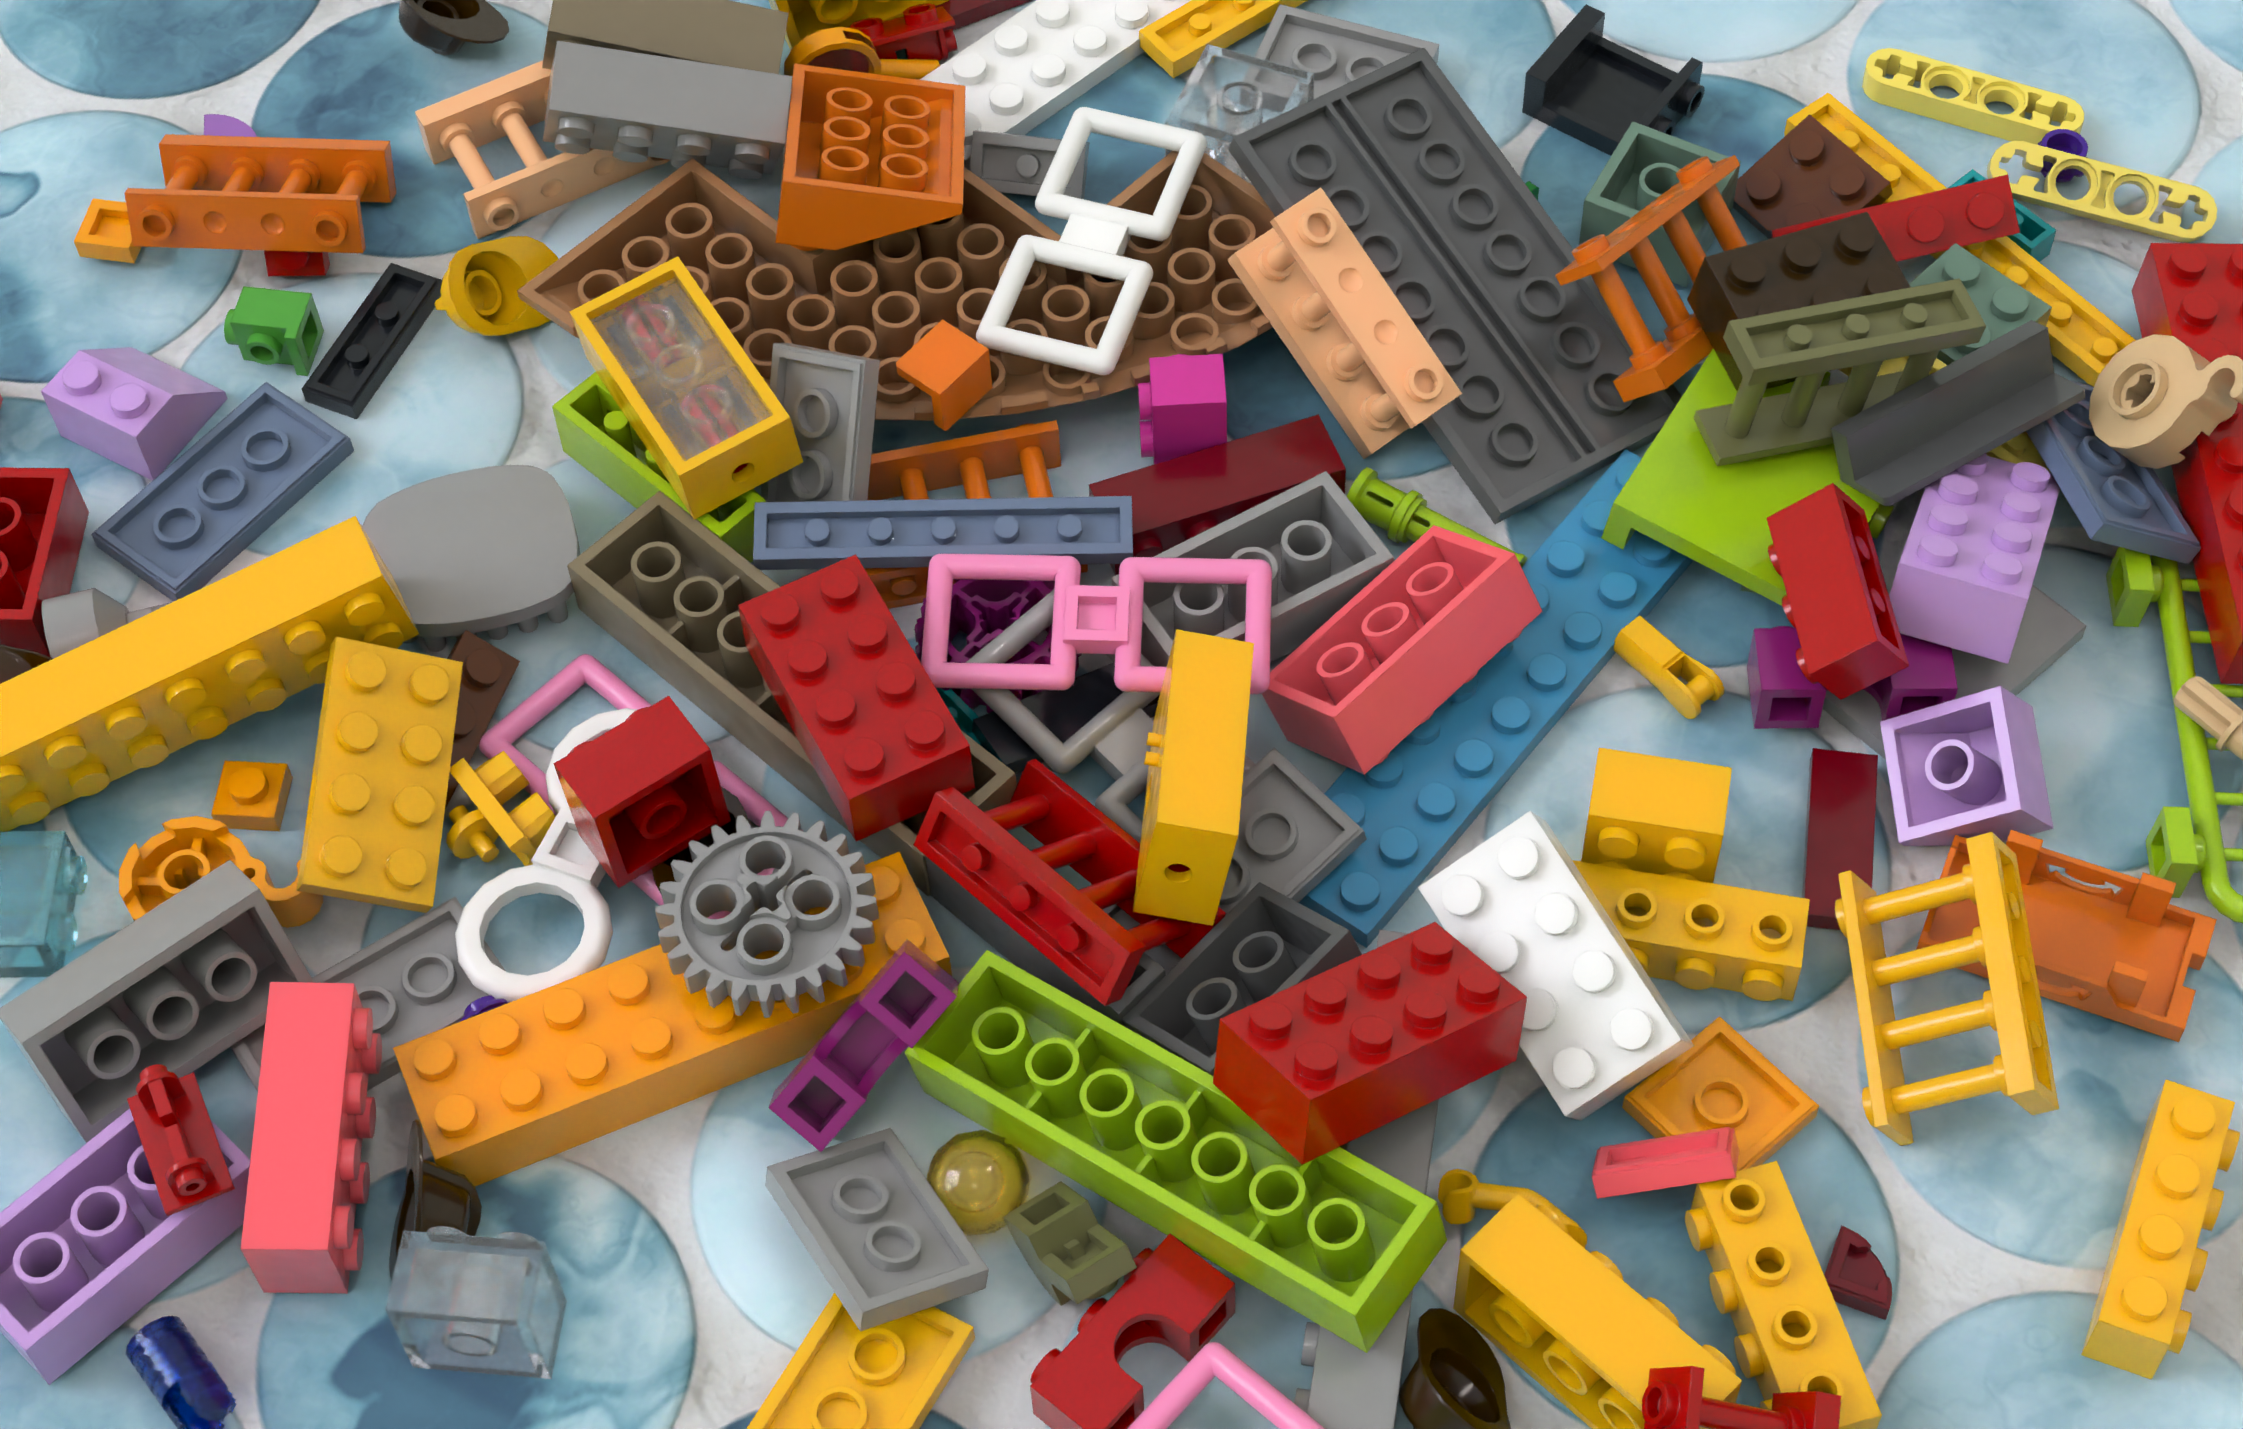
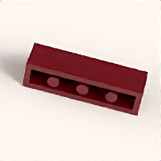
(1219, 482)

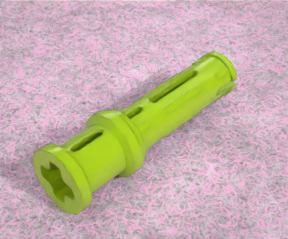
(1404, 513)

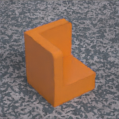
(950, 370)

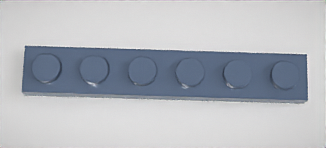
(916, 530)

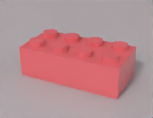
(1400, 648)
(310, 1139)

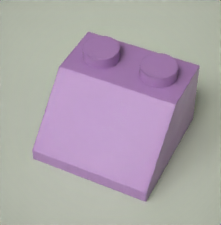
(129, 407)
(1966, 770)

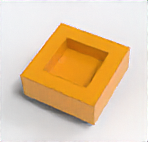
(106, 233)
(252, 795)

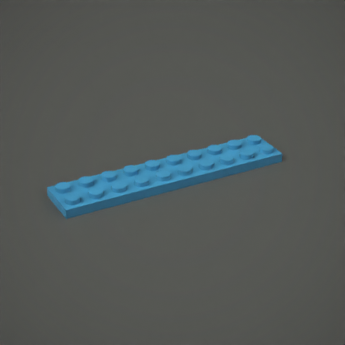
(1480, 736)

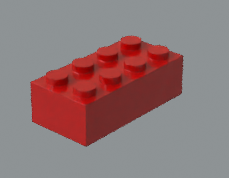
(856, 696)
(1368, 1041)

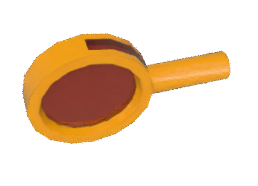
(852, 51)

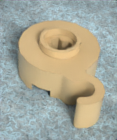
(2161, 397)

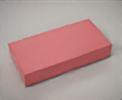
(1665, 1162)

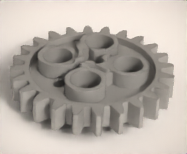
(767, 914)

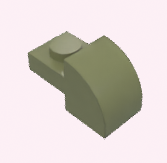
(1068, 1246)

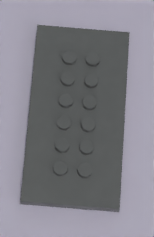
(1472, 271)

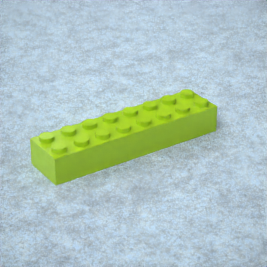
(1177, 1151)

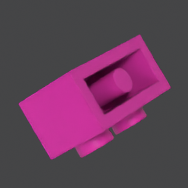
(1184, 406)

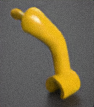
(1463, 1193)

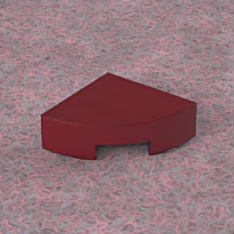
(1858, 1276)

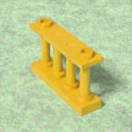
(2009, 1006)

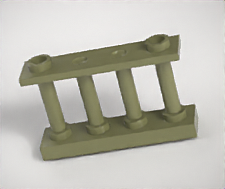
(1824, 339)

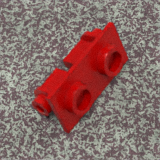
(917, 32)
(178, 1139)

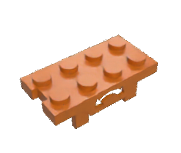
(2093, 946)

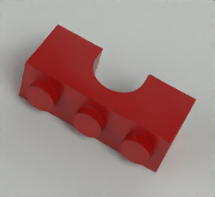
(1166, 1301)

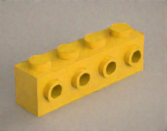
(1705, 930)
(2159, 1231)
(1777, 1293)

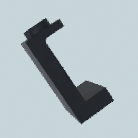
(1599, 87)

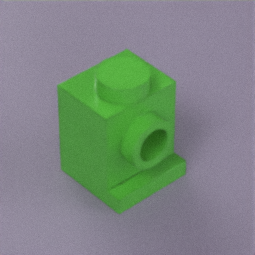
(275, 327)

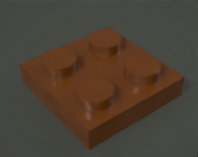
(1807, 179)

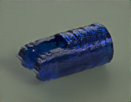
(180, 1375)

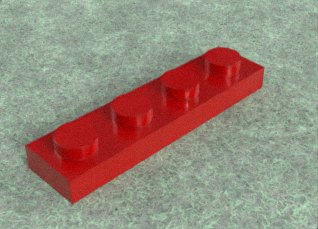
(1937, 218)

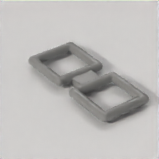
(1111, 738)

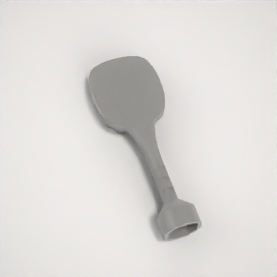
(460, 546)

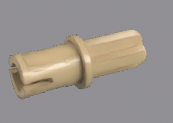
(2213, 713)

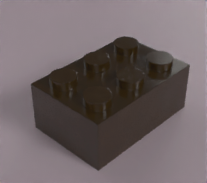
(1790, 273)

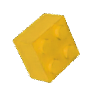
(1656, 815)

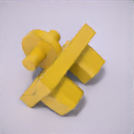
(489, 789)

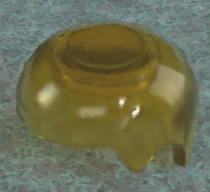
(979, 1180)

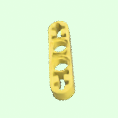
(1974, 93)
(2103, 181)

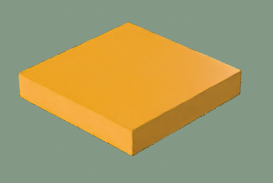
(1722, 1086)

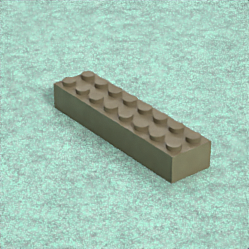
(674, 601)

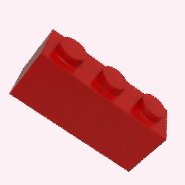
(1835, 593)

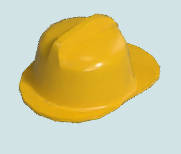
(484, 283)

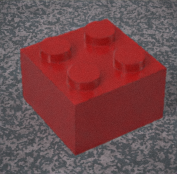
(642, 791)

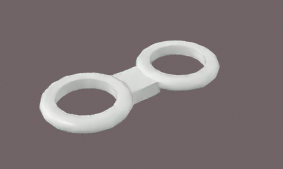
(560, 868)

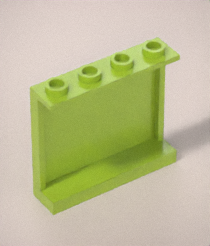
(1722, 510)

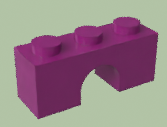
(1788, 700)
(862, 1044)

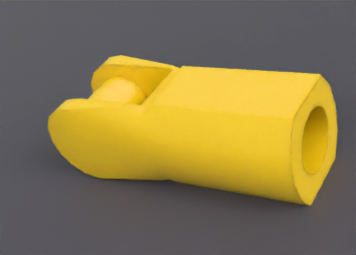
(1663, 663)

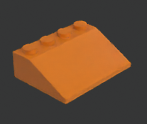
(868, 157)

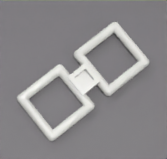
(1092, 241)

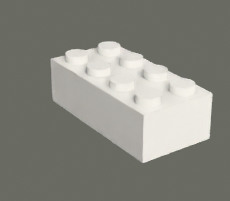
(1590, 1006)

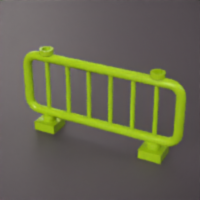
(2171, 844)

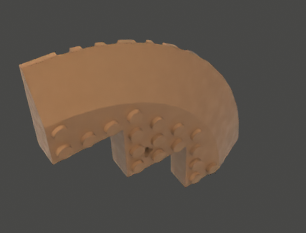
(898, 287)

